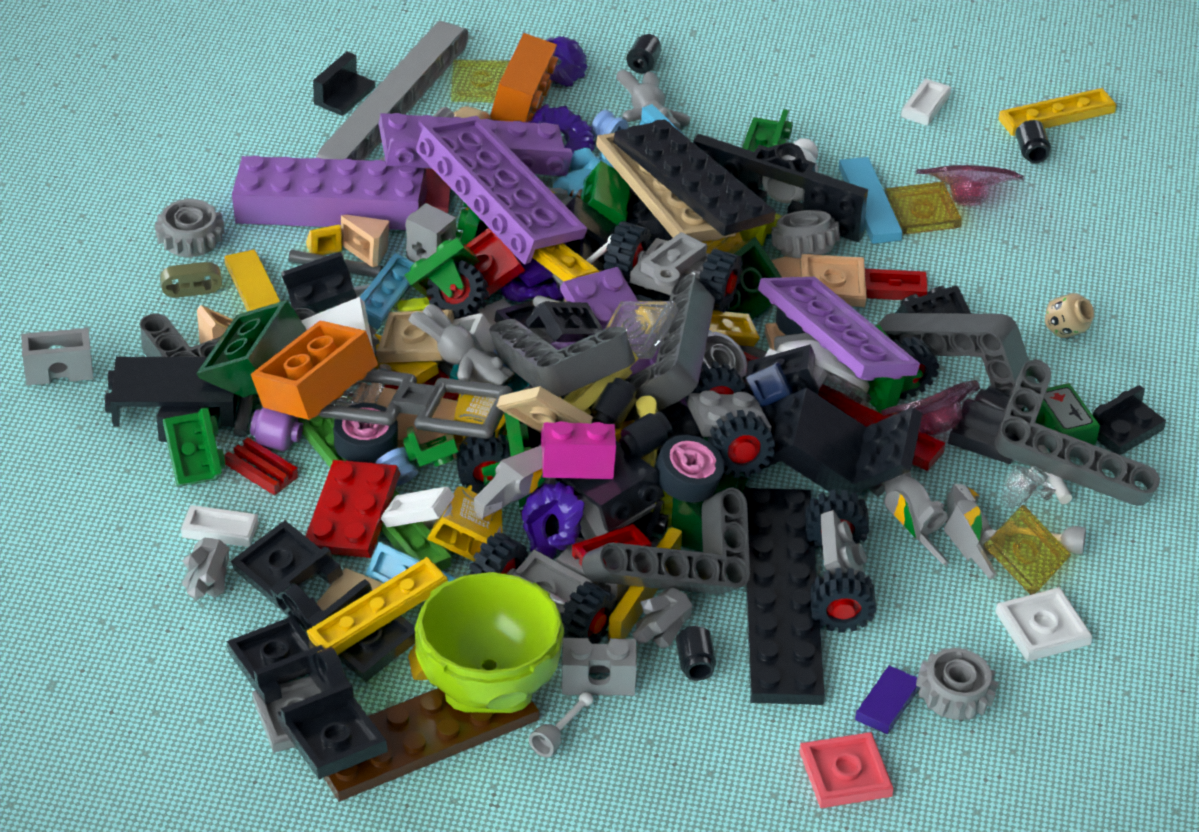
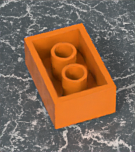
(525, 80)
(314, 369)

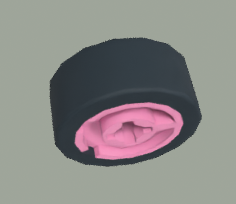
(364, 441)
(689, 468)

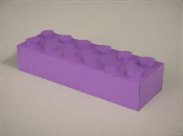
(322, 190)

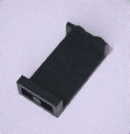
(164, 384)
(627, 494)

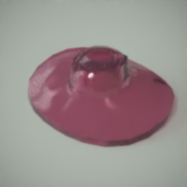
(970, 183)
(941, 410)

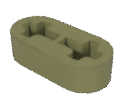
(191, 279)

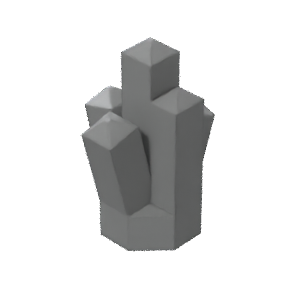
(206, 568)
(663, 618)

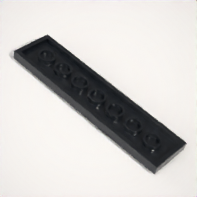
(780, 623)

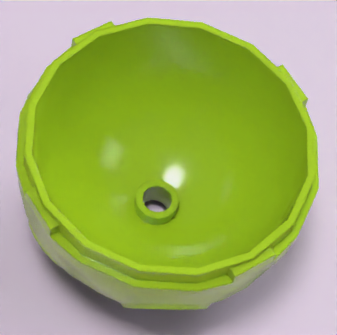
(489, 641)

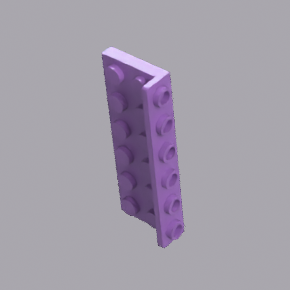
(533, 143)
(498, 186)

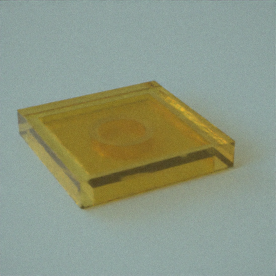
(476, 80)
(923, 207)
(1027, 550)

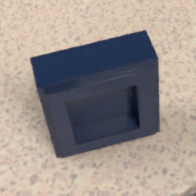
(769, 384)

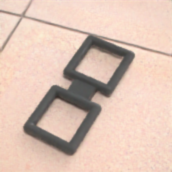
(423, 401)

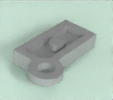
(672, 259)

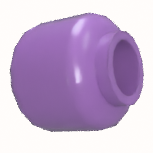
(275, 429)

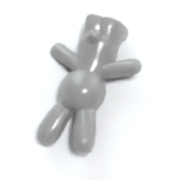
(648, 94)
(457, 347)

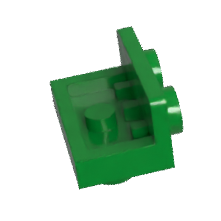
(768, 132)
(194, 448)
(437, 450)

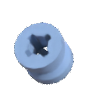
(606, 123)
(400, 458)

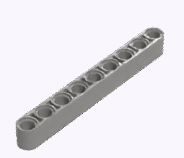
(397, 92)

